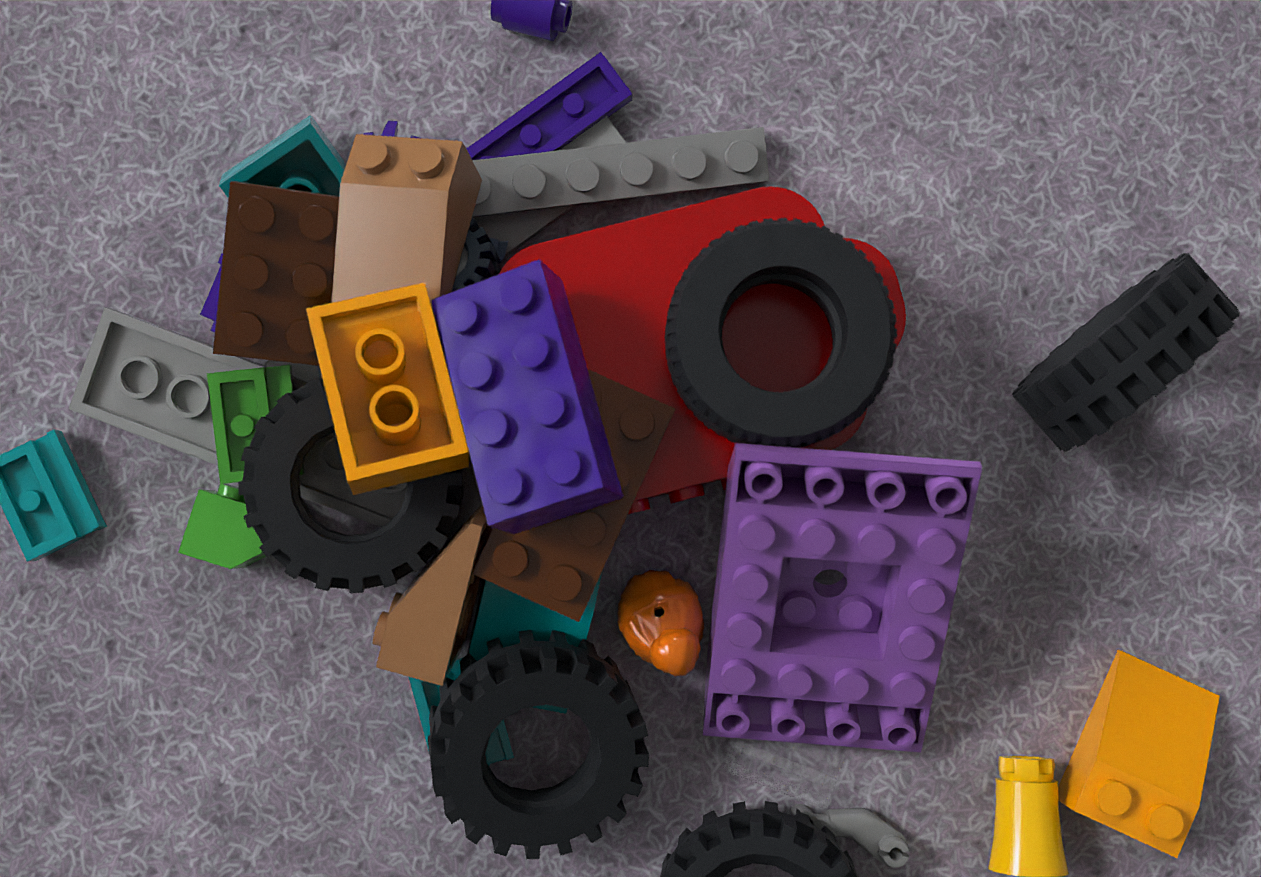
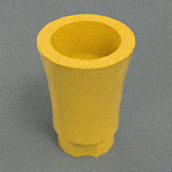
(1027, 819)

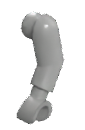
(865, 829)

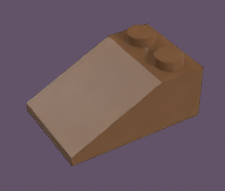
(403, 215)
(434, 614)

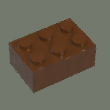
(272, 270)

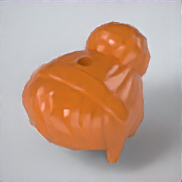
(667, 640)

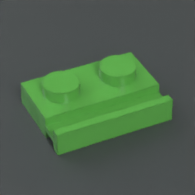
(237, 404)

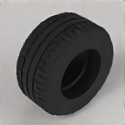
(826, 271)

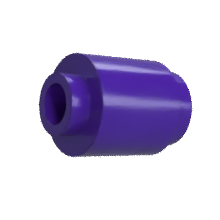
(533, 17)

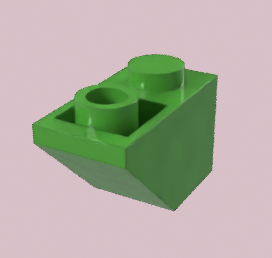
(219, 531)

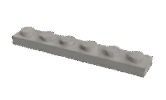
(621, 171)

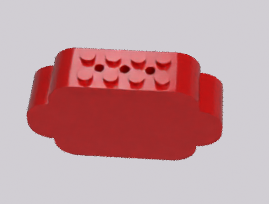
(620, 298)

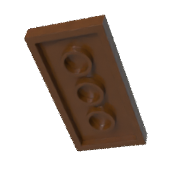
(565, 557)

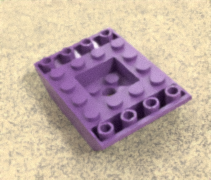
(848, 656)

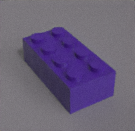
(525, 399)

